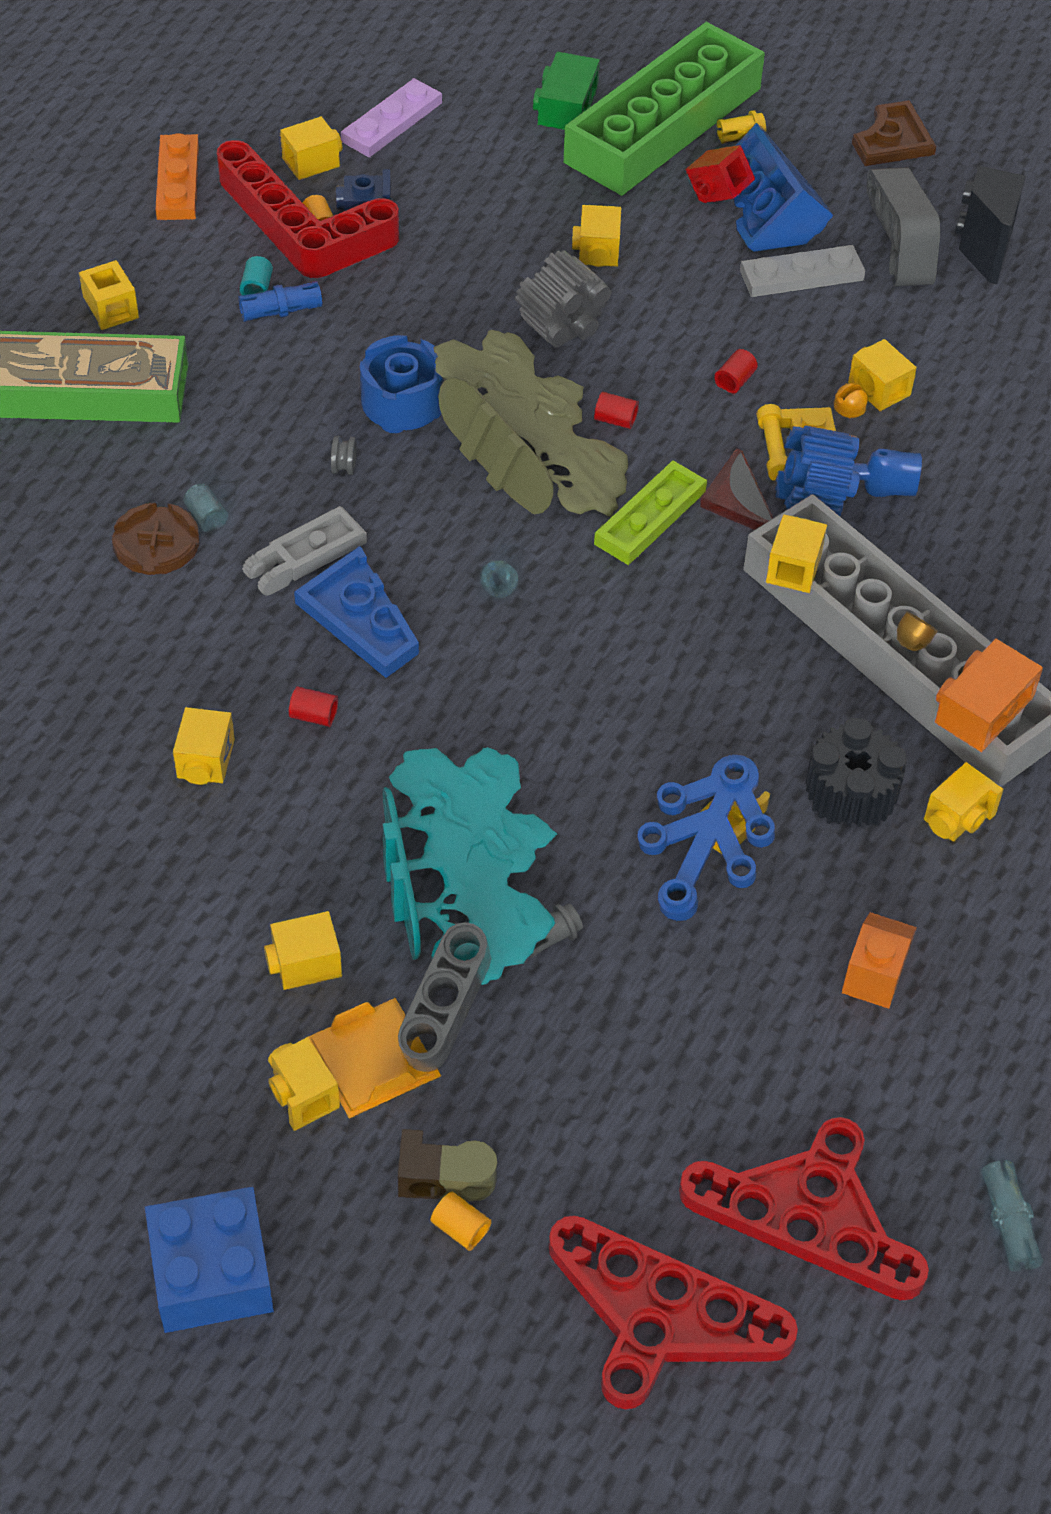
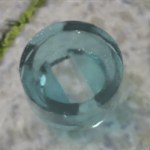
(505, 572)

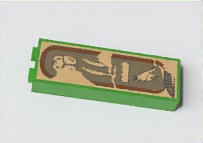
(92, 376)

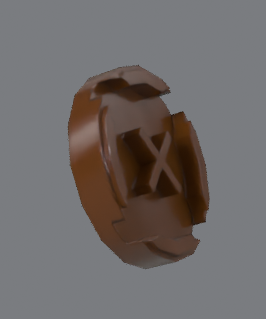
(155, 538)

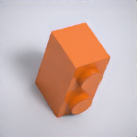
(987, 694)

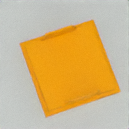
(367, 1057)

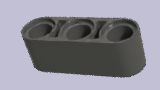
(442, 973)

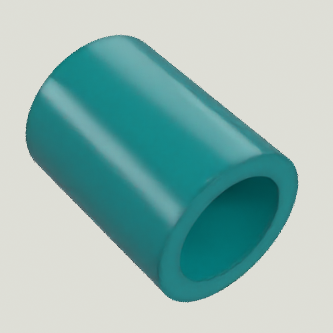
(256, 276)

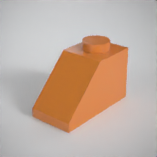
(878, 960)

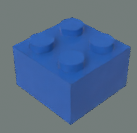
(208, 1259)

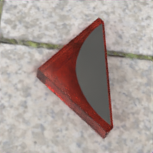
(737, 494)

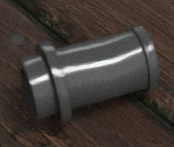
(566, 925)

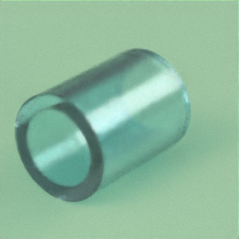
(205, 507)

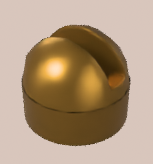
(914, 632)

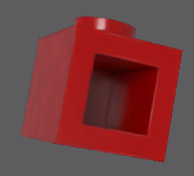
(720, 174)

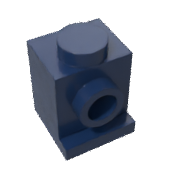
(362, 189)

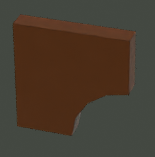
(894, 136)

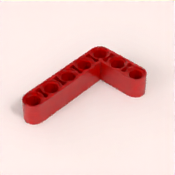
(309, 244)

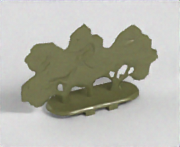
(528, 408)

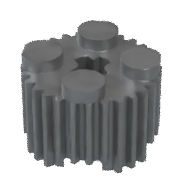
(563, 299)

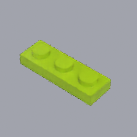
(650, 512)

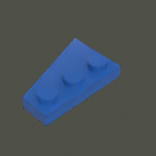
(358, 612)

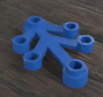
(709, 827)

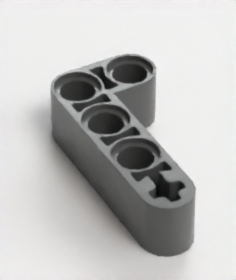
(909, 223)

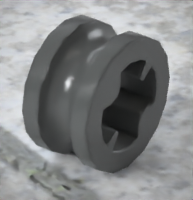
(343, 455)

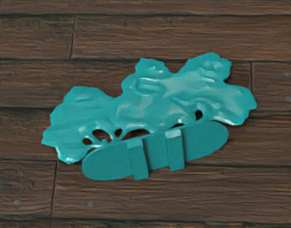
(474, 849)

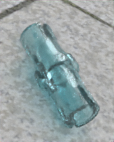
(1011, 1216)

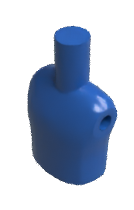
(890, 473)

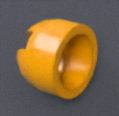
(854, 400)

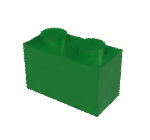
(566, 89)

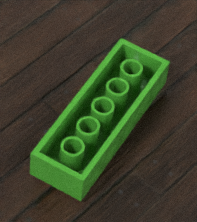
(663, 108)

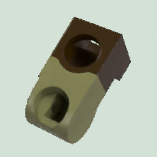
(436, 1170)

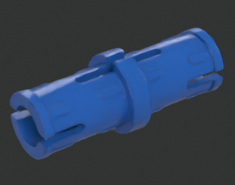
(280, 301)

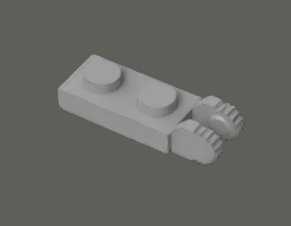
(305, 550)

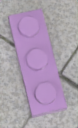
(391, 117)

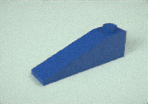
(779, 203)

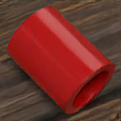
(736, 371)
(616, 410)
(313, 706)

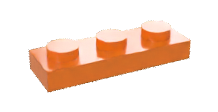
(177, 177)

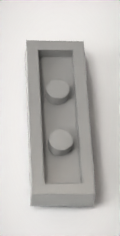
(802, 270)

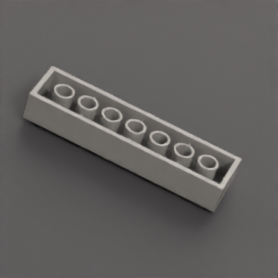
(857, 611)

